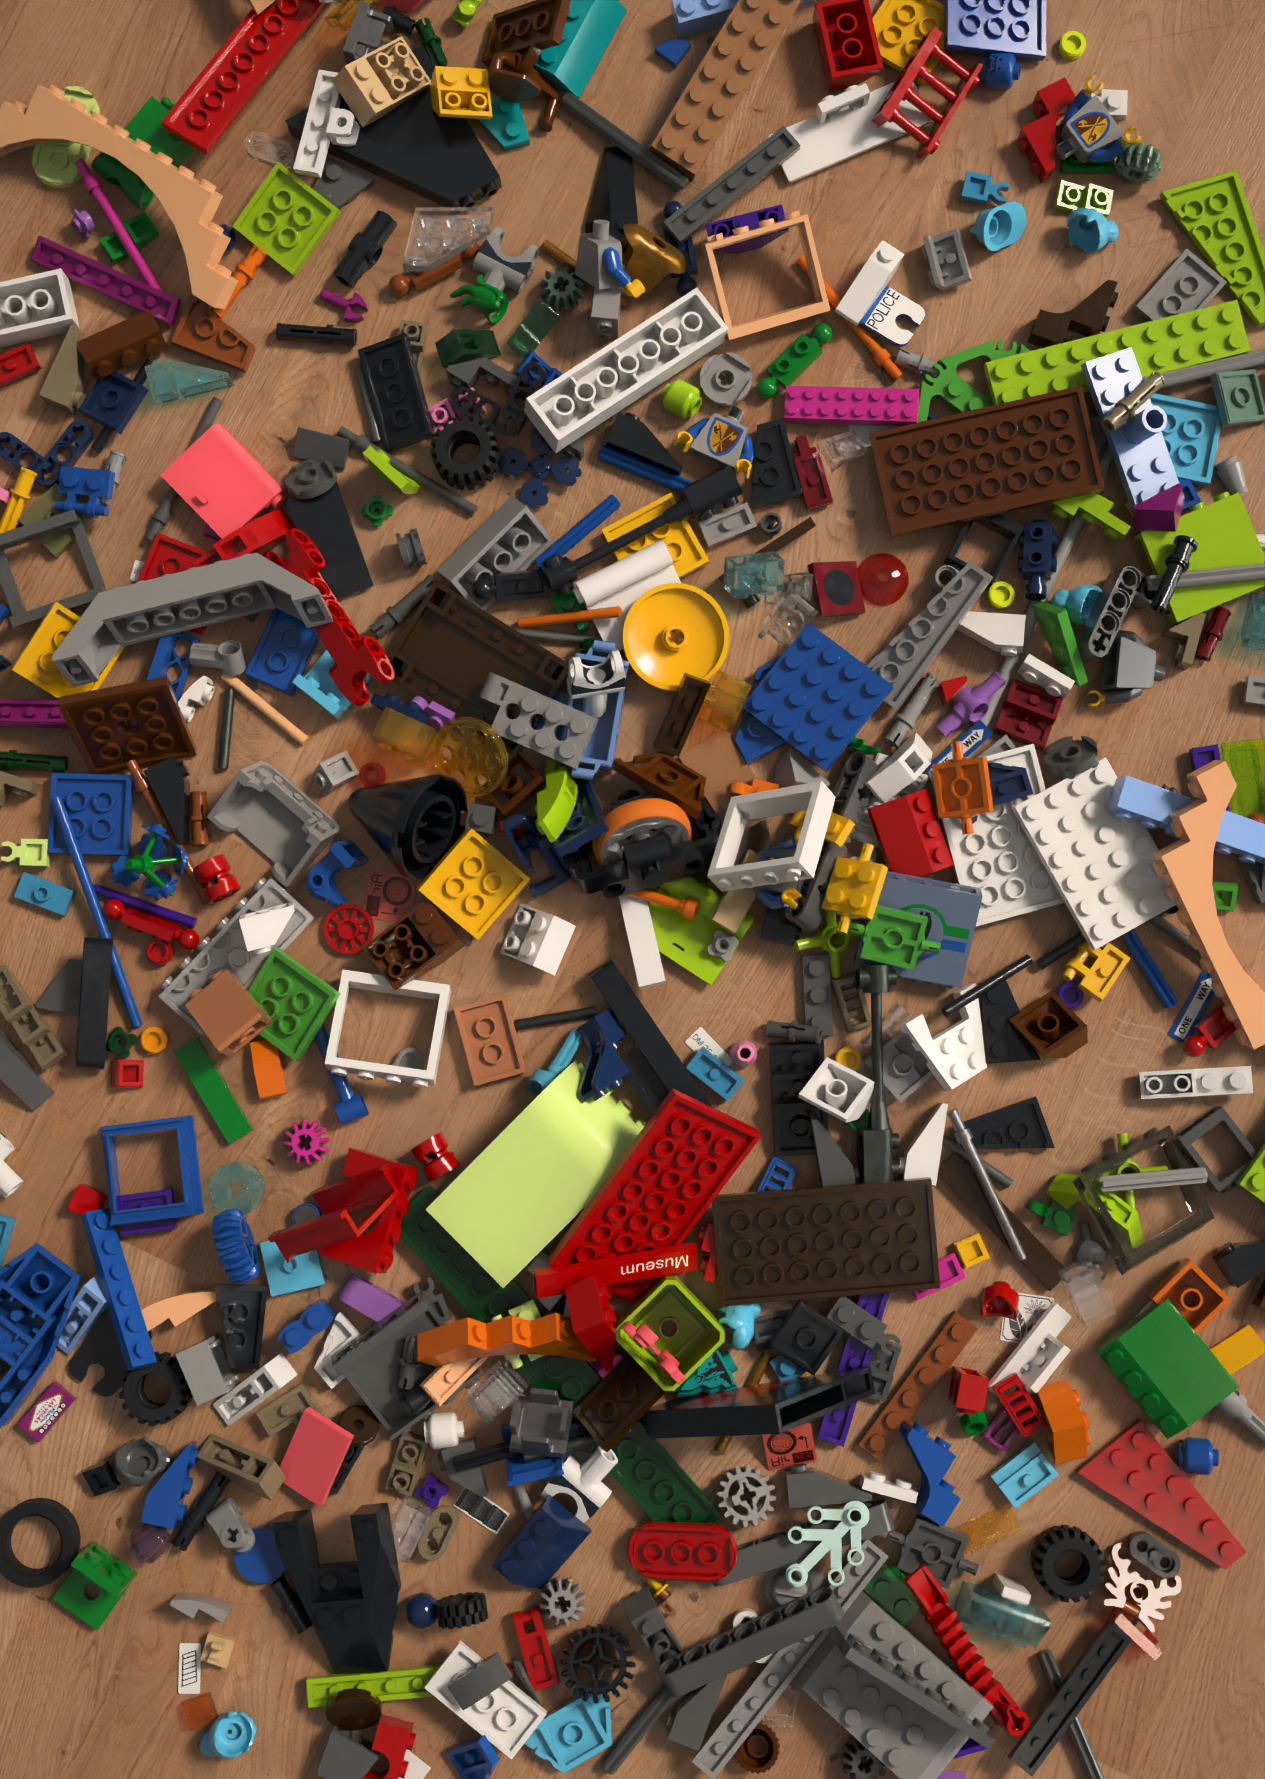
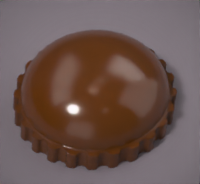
(759, 1750)

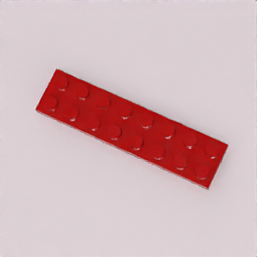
(238, 72)

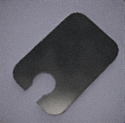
(103, 1349)

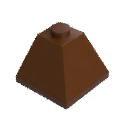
(1051, 1027)

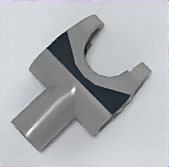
(501, 269)

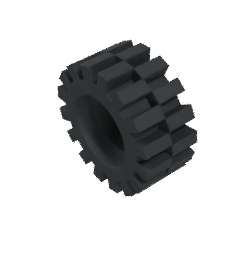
(461, 1610)

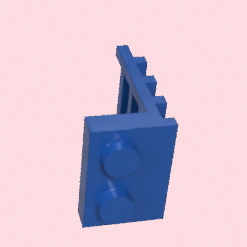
(521, 1472)

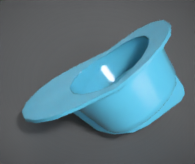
(1000, 225)

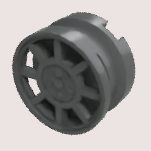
(411, 548)

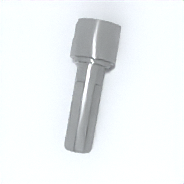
(1236, 1407)

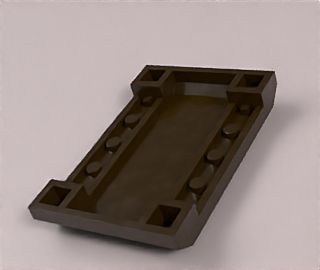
(455, 647)

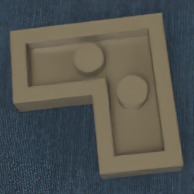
(287, 1409)

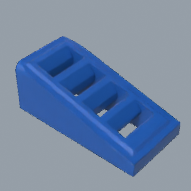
(770, 1171)

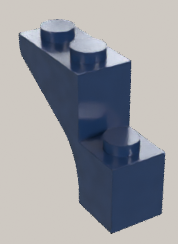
(604, 1064)

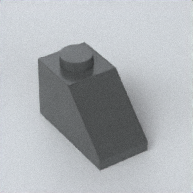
(471, 1479)

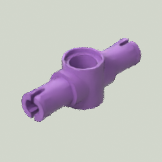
(971, 704)

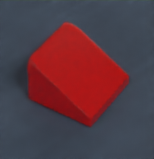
(949, 688)
(127, 1073)
(86, 1199)

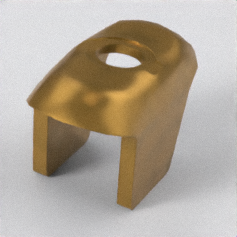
(650, 257)

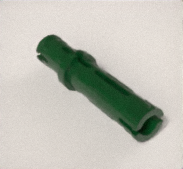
(57, 763)

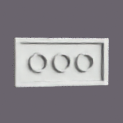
(502, 1716)

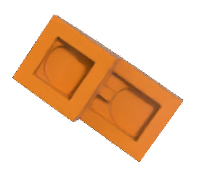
(268, 1069)

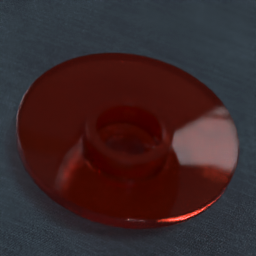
(878, 591)

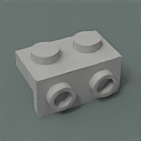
(946, 260)

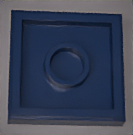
(113, 401)

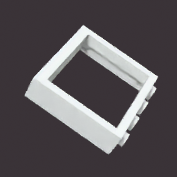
(813, 797)
(391, 1073)

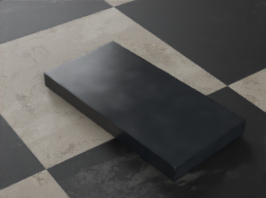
(396, 392)

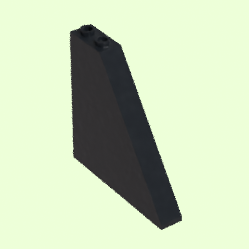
(420, 150)

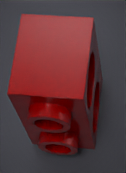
(968, 1390)

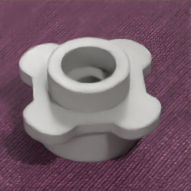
(724, 953)

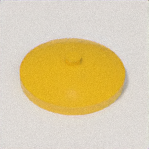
(675, 633)

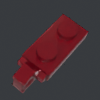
(811, 475)

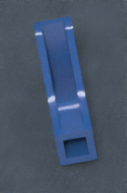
(933, 1459)

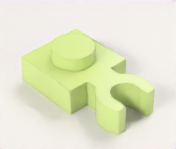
(31, 852)

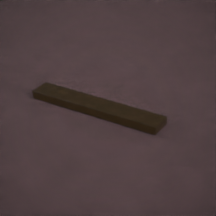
(968, 1188)

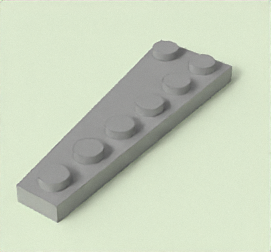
(921, 641)

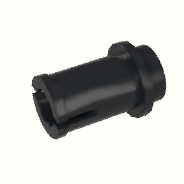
(400, 21)

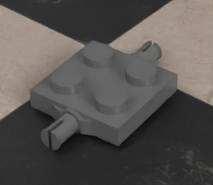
(934, 1546)

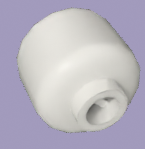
(443, 1430)

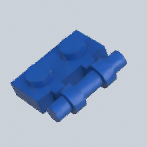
(85, 483)

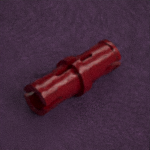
(1212, 633)

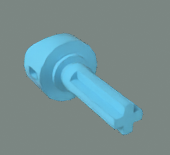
(543, 1078)

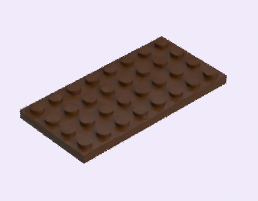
(986, 461)

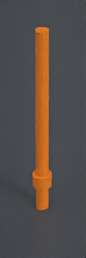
(881, 356)

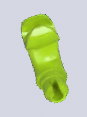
(465, 11)

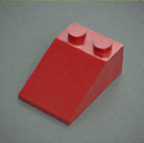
(593, 1318)

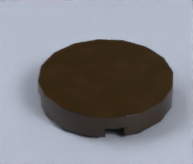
(353, 1709)

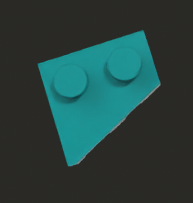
(506, 124)

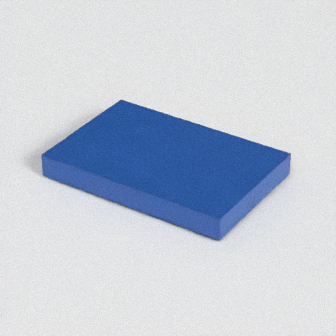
(282, 652)

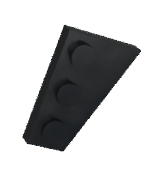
(242, 1322)

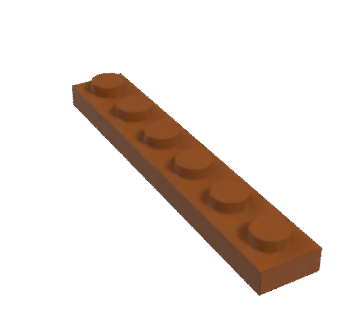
(917, 1385)

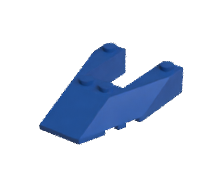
(33, 1312)

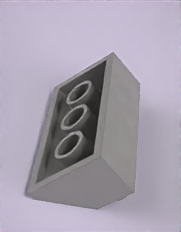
(501, 545)

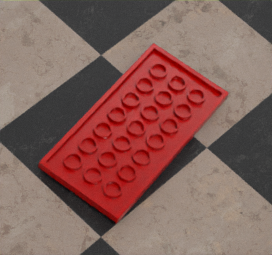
(659, 1186)

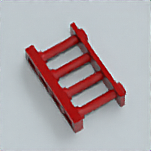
(903, 91)

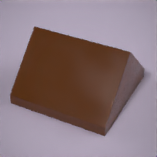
(517, 788)

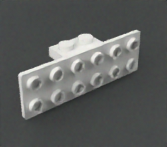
(845, 129)

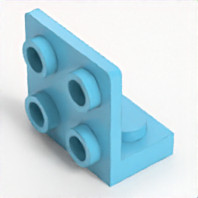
(322, 689)

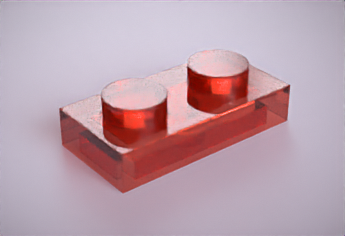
(1144, 1640)

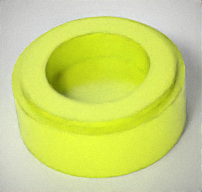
(1072, 45)
(1000, 595)

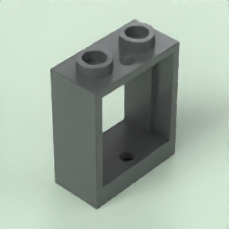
(1199, 1128)

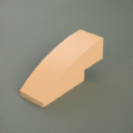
(178, 1307)

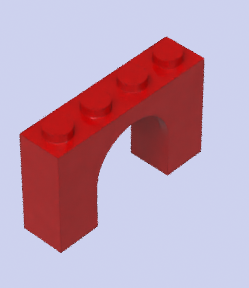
(375, 1249)

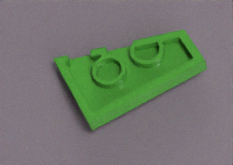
(1061, 639)

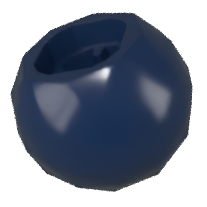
(421, 1610)

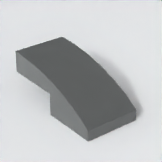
(882, 1369)
(480, 1681)

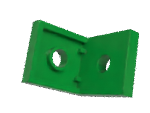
(105, 1571)

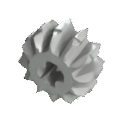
(555, 1608)

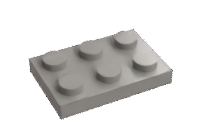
(1183, 288)

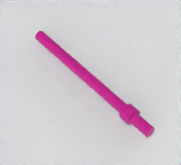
(94, 187)

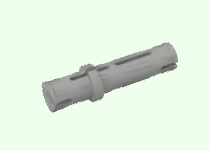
(907, 718)

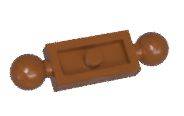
(400, 284)

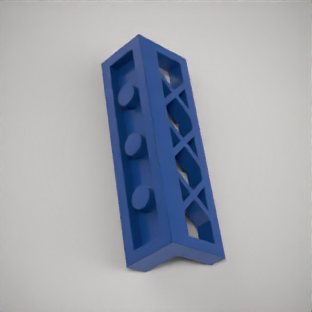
(162, 661)

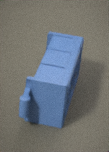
(602, 744)

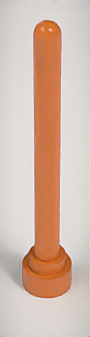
(685, 907)

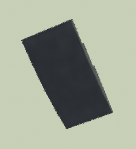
(331, 530)
(790, 1071)

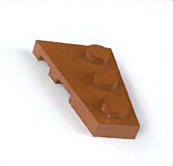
(212, 338)

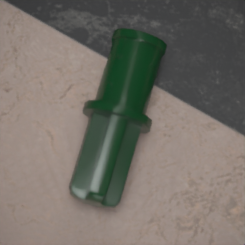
(431, 42)

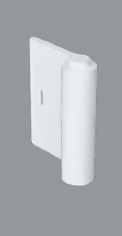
(623, 584)

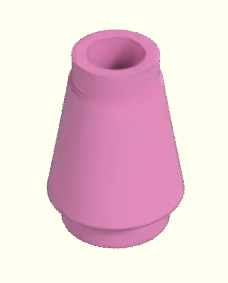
(735, 1053)

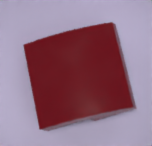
(1027, 714)

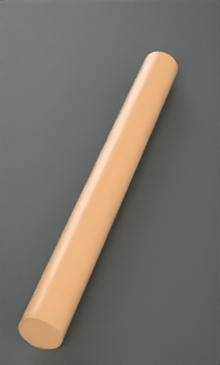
(265, 708)

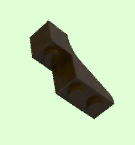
(1085, 319)

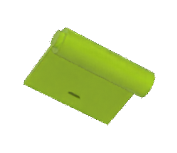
(692, 935)

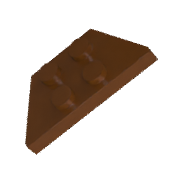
(666, 779)

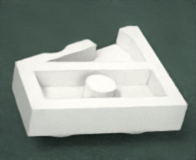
(340, 1335)

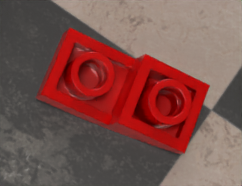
(707, 1240)

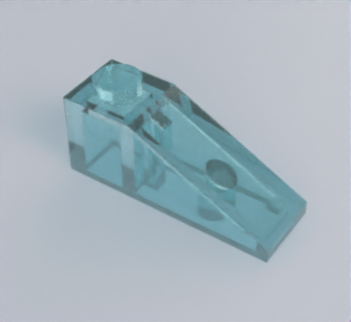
(179, 380)

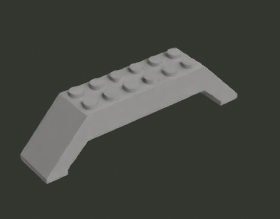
(180, 604)

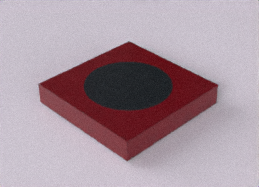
(836, 588)

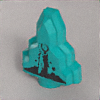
(711, 1376)

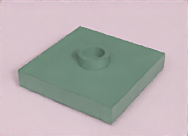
(1238, 397)

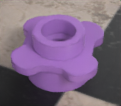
(82, 223)

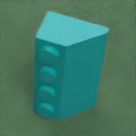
(583, 44)

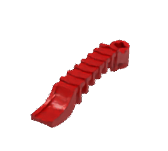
(948, 1629)

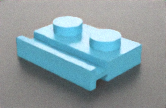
(1024, 1474)

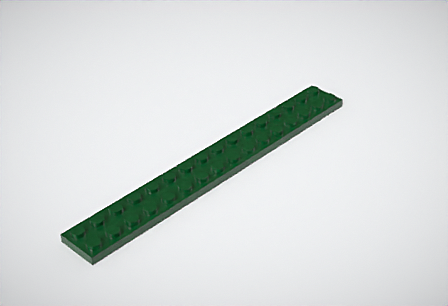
(643, 1463)

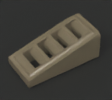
(842, 1004)

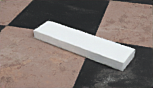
(642, 941)

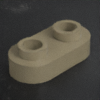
(439, 1532)

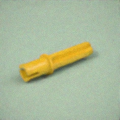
(17, 500)

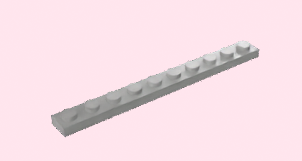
(781, 1670)

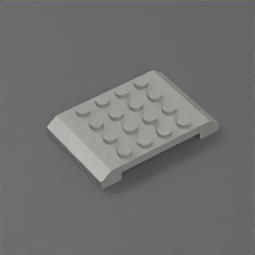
(879, 1717)

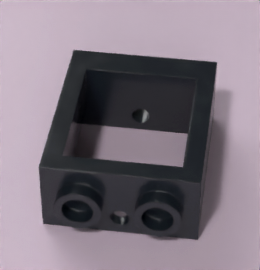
(996, 523)

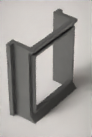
(35, 531)

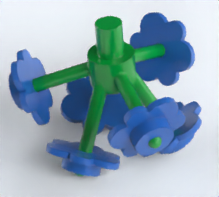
(152, 850)

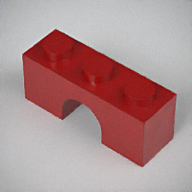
(392, 1739)

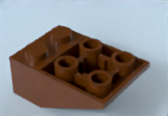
(413, 945)

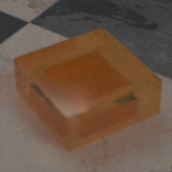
(200, 1711)

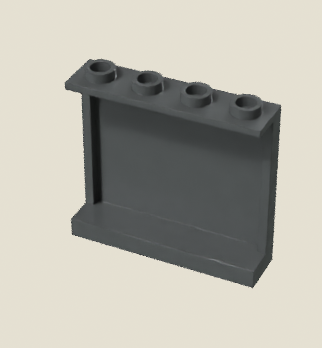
(374, 1365)

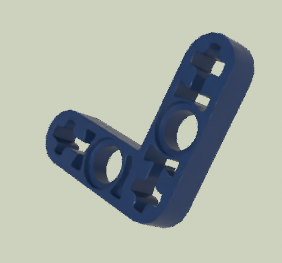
(43, 464)

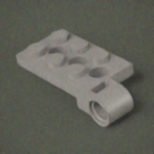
(531, 703)

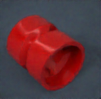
(216, 869)
(436, 1167)

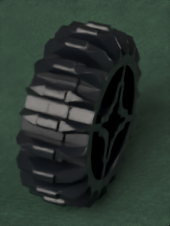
(597, 1676)

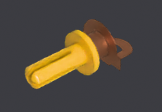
(662, 1592)

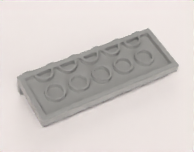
(229, 951)

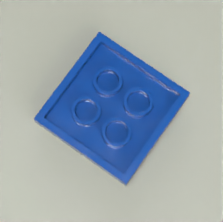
(98, 811)

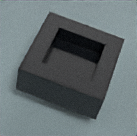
(101, 1478)

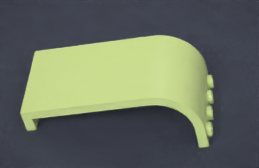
(535, 1175)

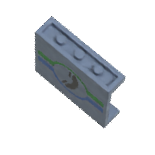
(951, 921)

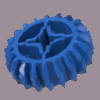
(236, 1246)

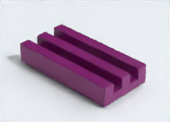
(994, 1422)

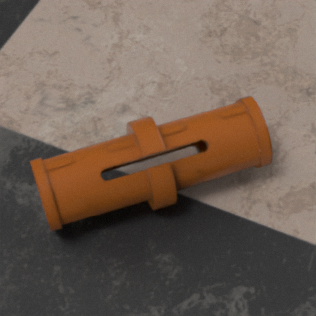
(199, 818)

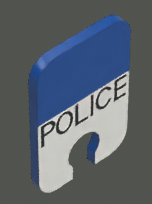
(884, 311)

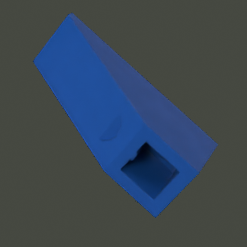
(166, 1499)

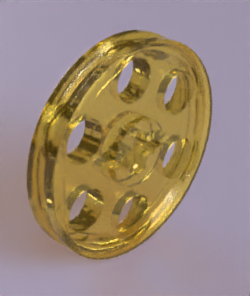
(478, 751)

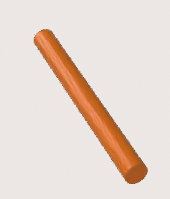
(569, 617)

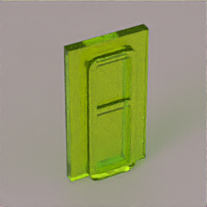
(1247, 767)

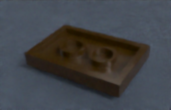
(618, 1402)

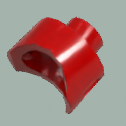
(999, 1301)

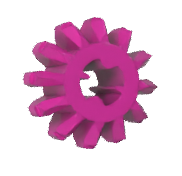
(297, 1140)

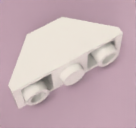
(900, 768)

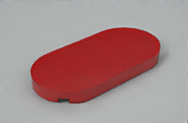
(682, 1551)

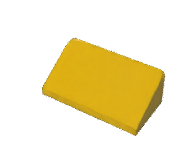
(1238, 1349)

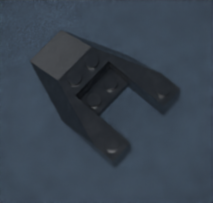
(346, 1601)

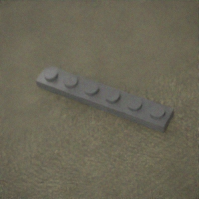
(731, 185)

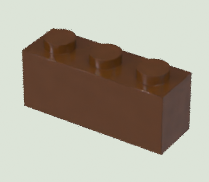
(122, 345)

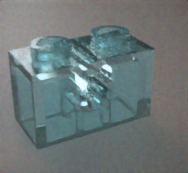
(753, 574)

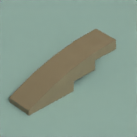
(28, 1021)

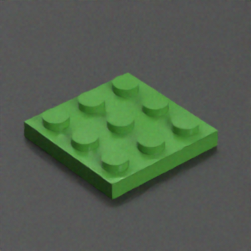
(293, 1000)

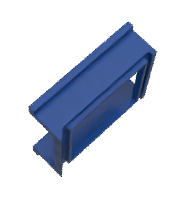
(189, 1171)

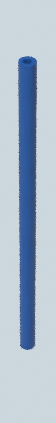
(95, 909)

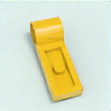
(837, 829)

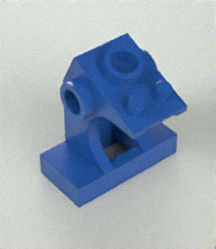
(341, 855)

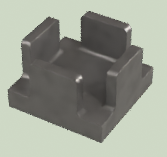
(366, 32)
(540, 1424)

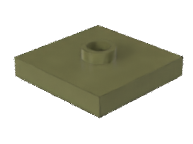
(45, 508)

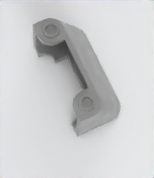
(275, 819)

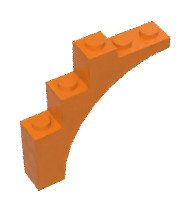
(505, 1336)

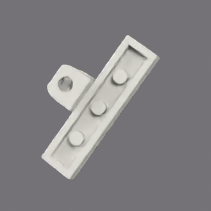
(324, 124)

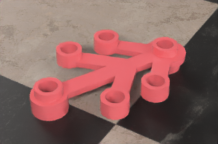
(645, 1337)

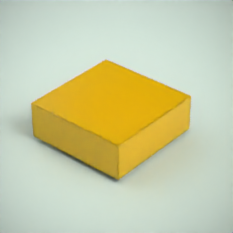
(971, 1250)

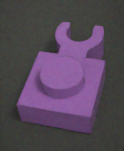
(437, 713)

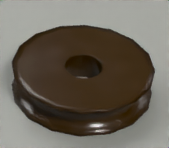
(366, 1417)

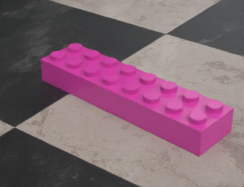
(851, 406)

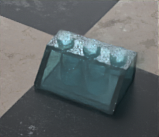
(1000, 1615)

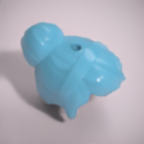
(1090, 229)
(1077, 602)
(740, 1322)
(224, 1745)

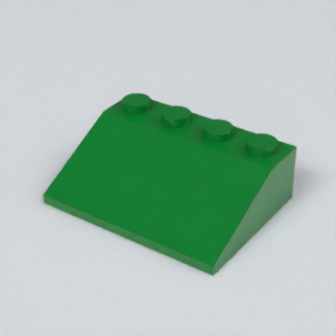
(1166, 1368)

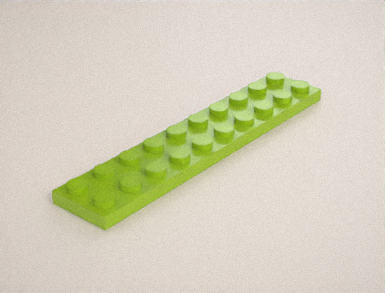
(1156, 344)

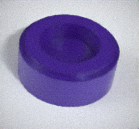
(1070, 994)

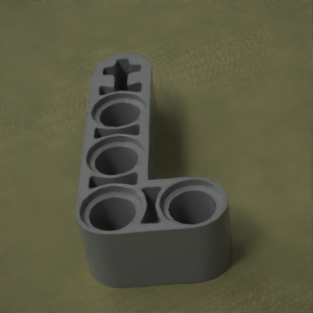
(1094, 639)

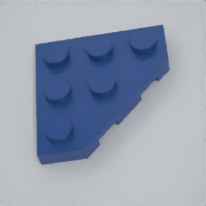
(753, 737)

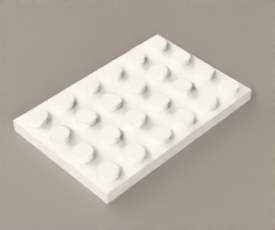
(999, 852)
(1095, 857)

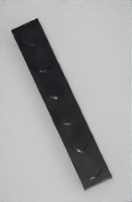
(1069, 1698)

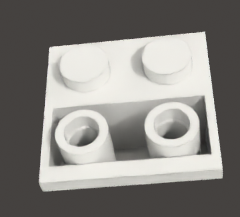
(537, 939)

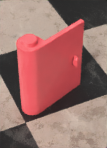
(227, 477)

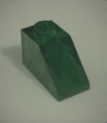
(466, 345)

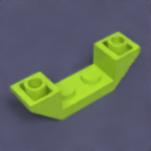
(1124, 1216)

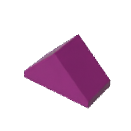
(1160, 511)

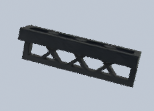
(644, 1081)

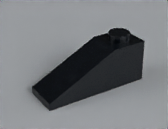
(635, 439)
(173, 794)
(1241, 1261)

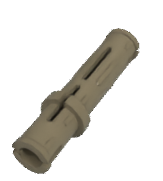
(1125, 409)

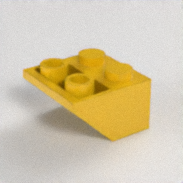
(461, 92)

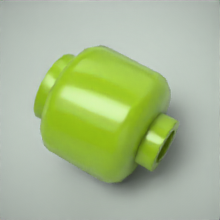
(681, 399)

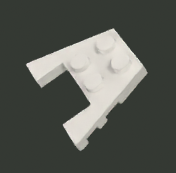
(956, 1051)

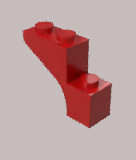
(1039, 137)

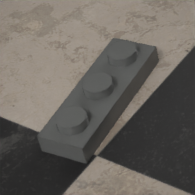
(817, 992)

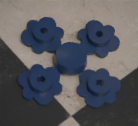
(540, 468)

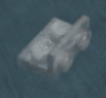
(789, 619)

